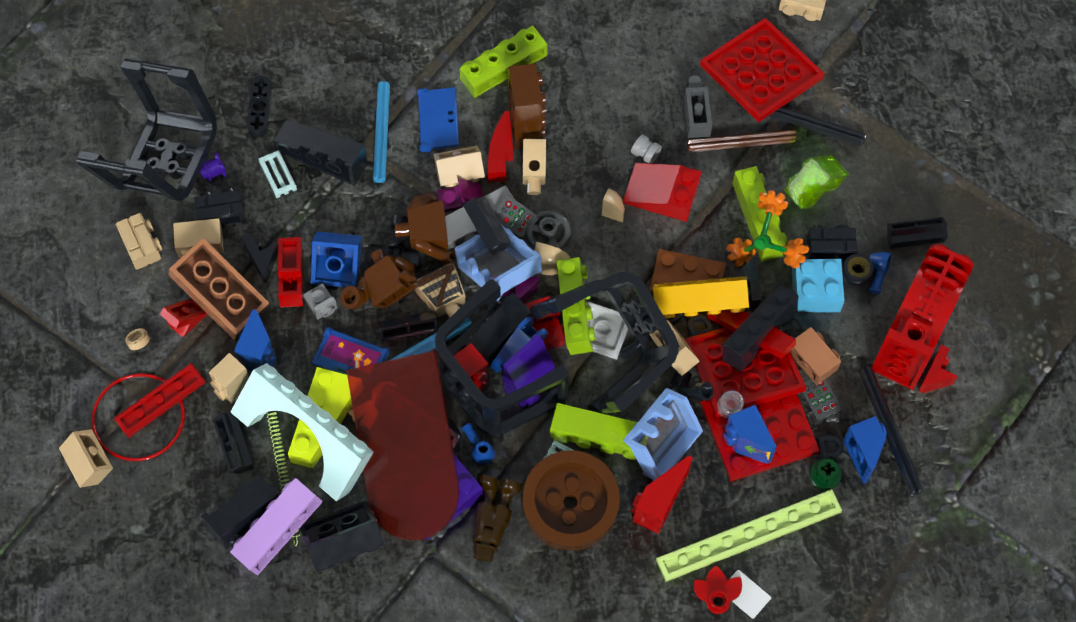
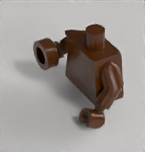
(427, 228)
(383, 282)

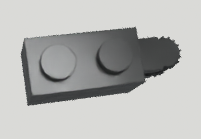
(697, 109)

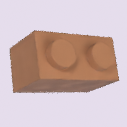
(815, 356)

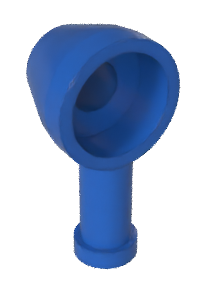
(881, 264)
(478, 457)

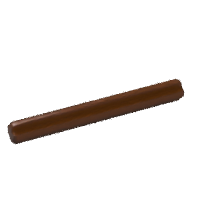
(742, 140)

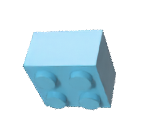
(819, 285)

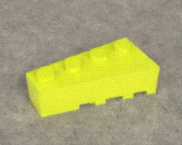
(330, 393)

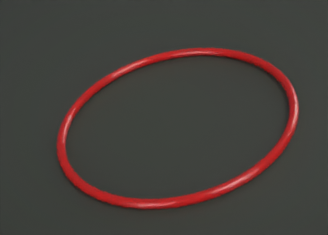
(140, 458)

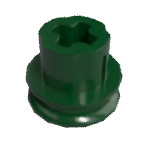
(820, 479)

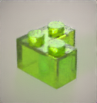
(815, 178)

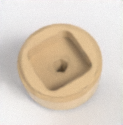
(137, 339)

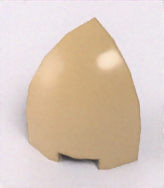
(613, 206)
(550, 256)

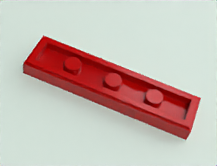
(775, 341)
(159, 400)

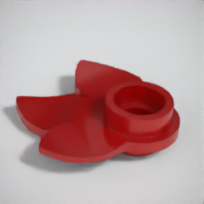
(718, 587)

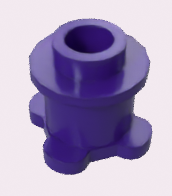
(213, 168)

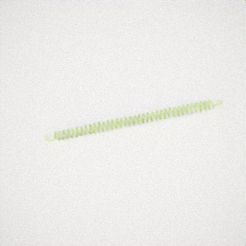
(279, 455)

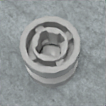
(646, 149)

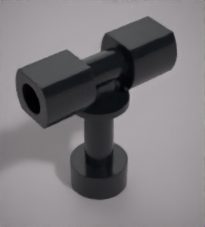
(400, 250)
(702, 390)

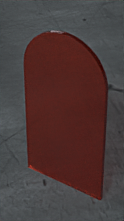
(406, 426)

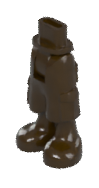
(492, 519)

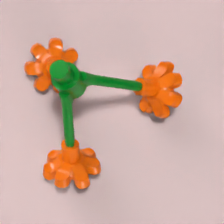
(744, 250)

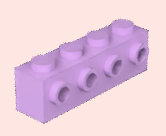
(275, 526)

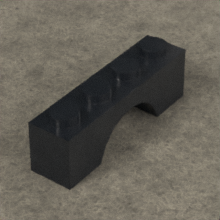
(745, 341)

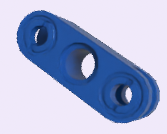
(519, 338)

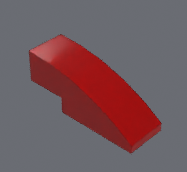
(500, 150)
(290, 272)

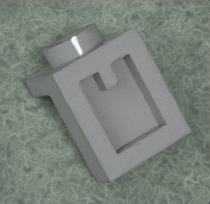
(320, 302)

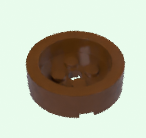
(575, 476)

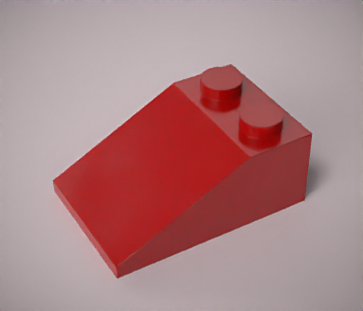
(663, 189)
(658, 497)

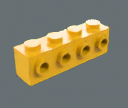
(701, 296)

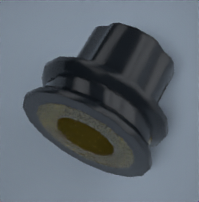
(860, 263)

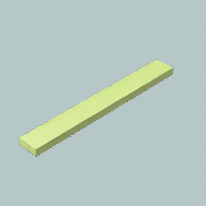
(748, 535)

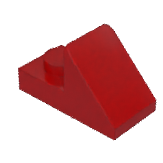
(183, 316)
(937, 376)

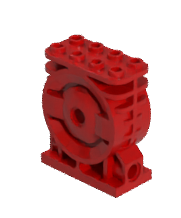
(923, 316)

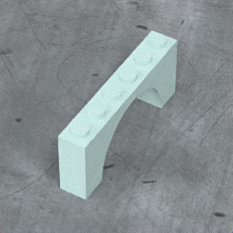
(342, 451)

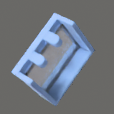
(505, 267)
(664, 434)

